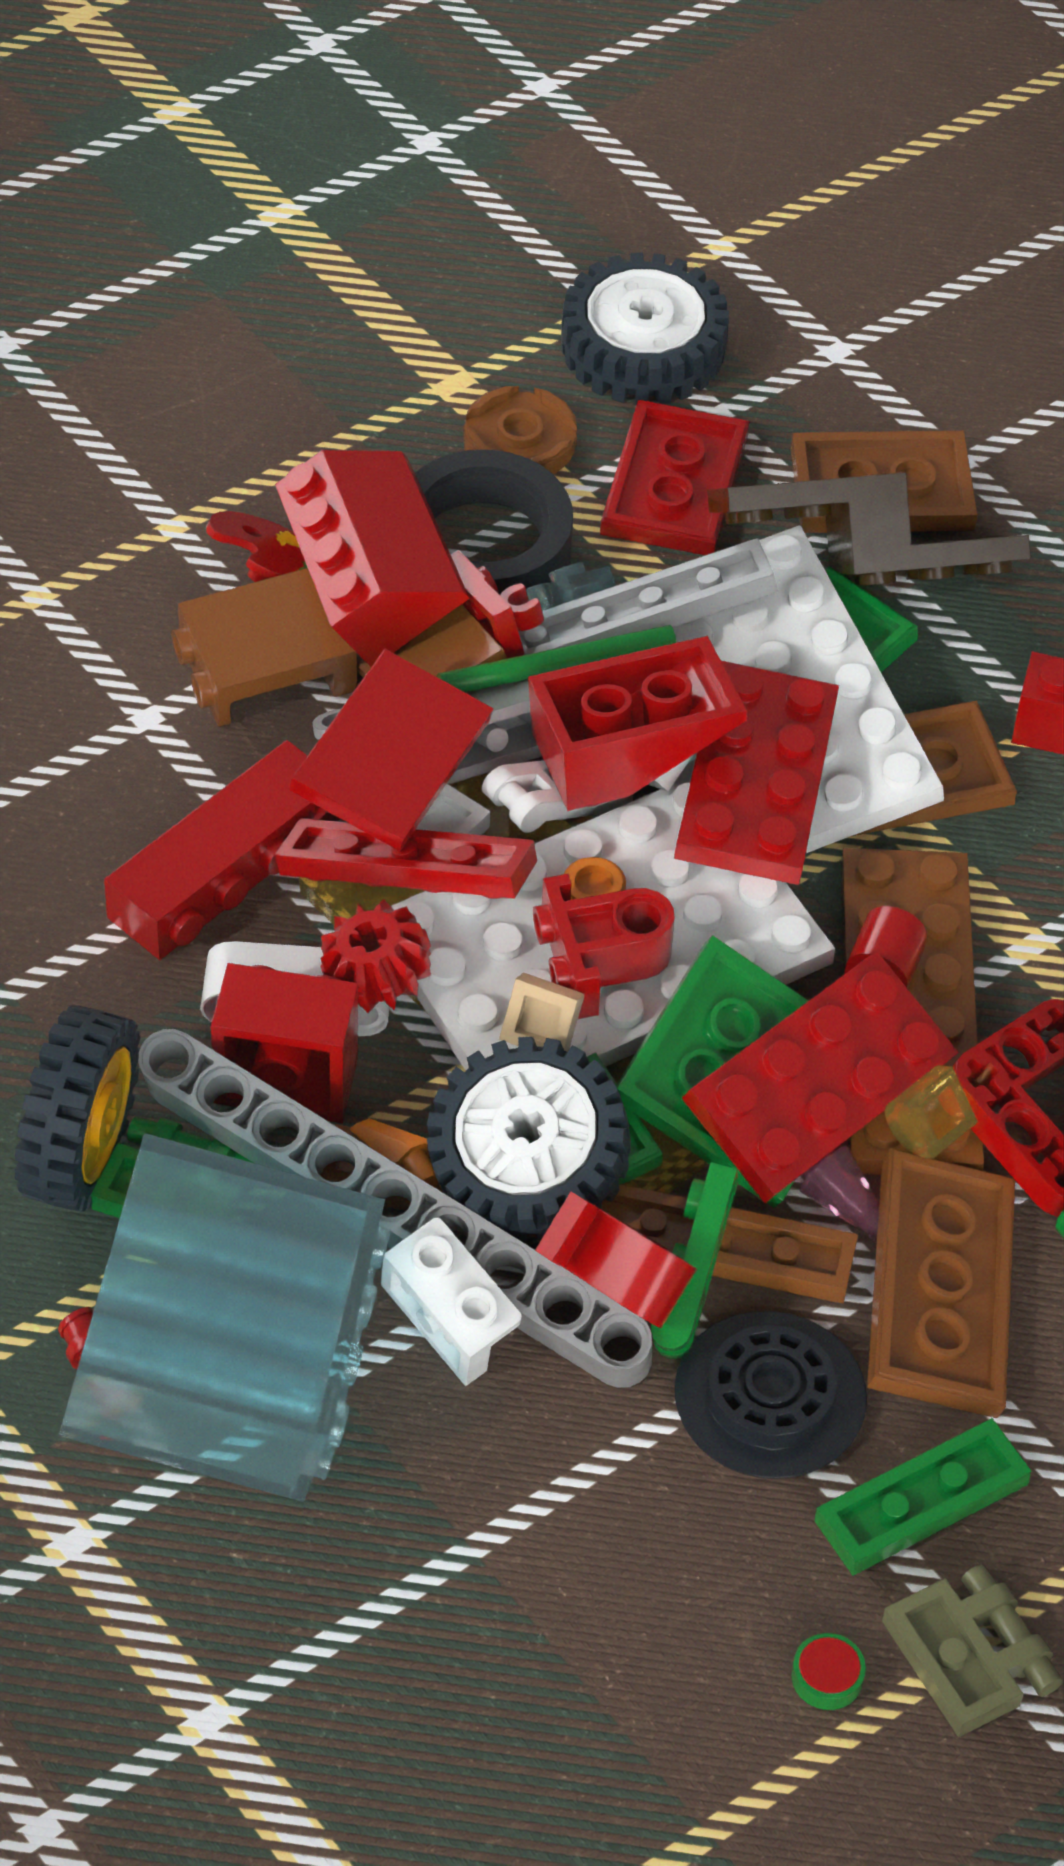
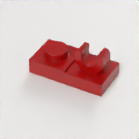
(498, 614)

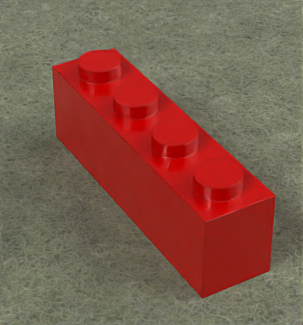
(210, 856)

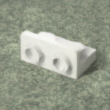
(448, 1298)

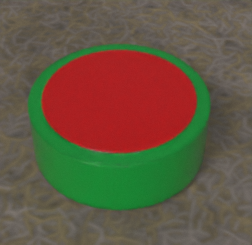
(828, 1671)

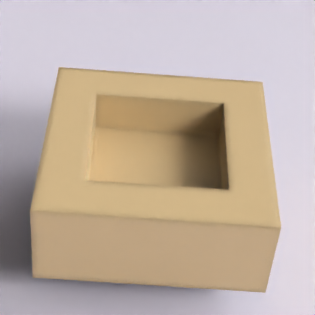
(541, 1012)

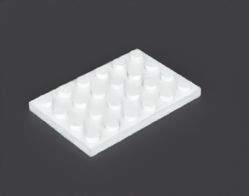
(872, 755)
(489, 942)

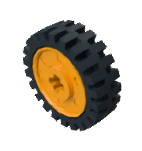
(76, 1106)

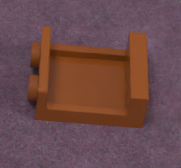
(260, 642)

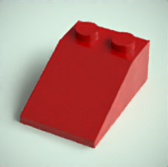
(630, 718)

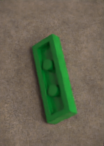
(922, 1496)

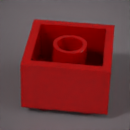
(290, 1034)

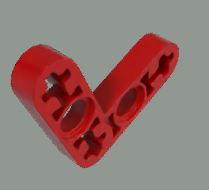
(1006, 1085)

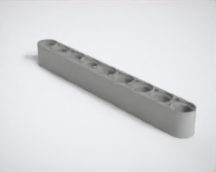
(375, 1175)

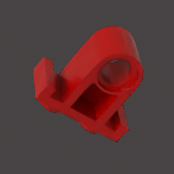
(603, 937)
(616, 1259)

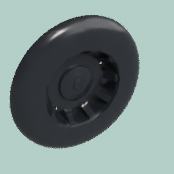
(773, 1375)

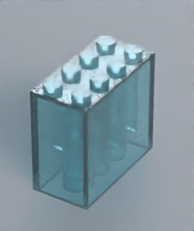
(228, 1320)

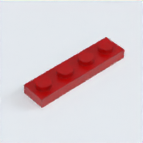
(426, 862)

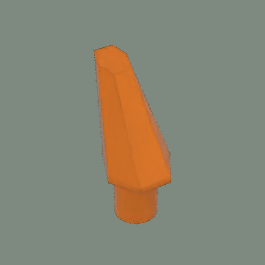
(398, 1146)

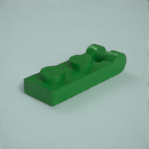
(709, 1207)

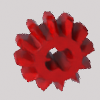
(379, 951)

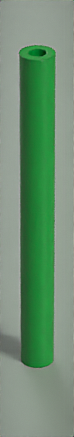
(523, 666)

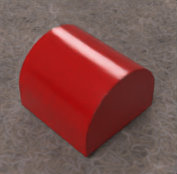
(895, 936)

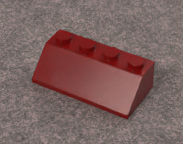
(371, 547)

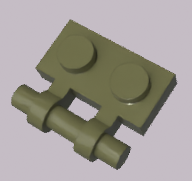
(955, 1658)

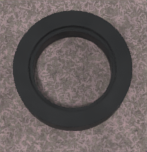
(509, 482)

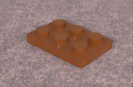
(934, 465)

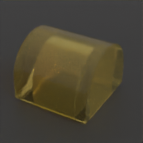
(930, 1113)

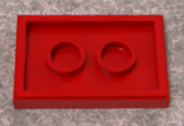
(666, 474)
(391, 749)

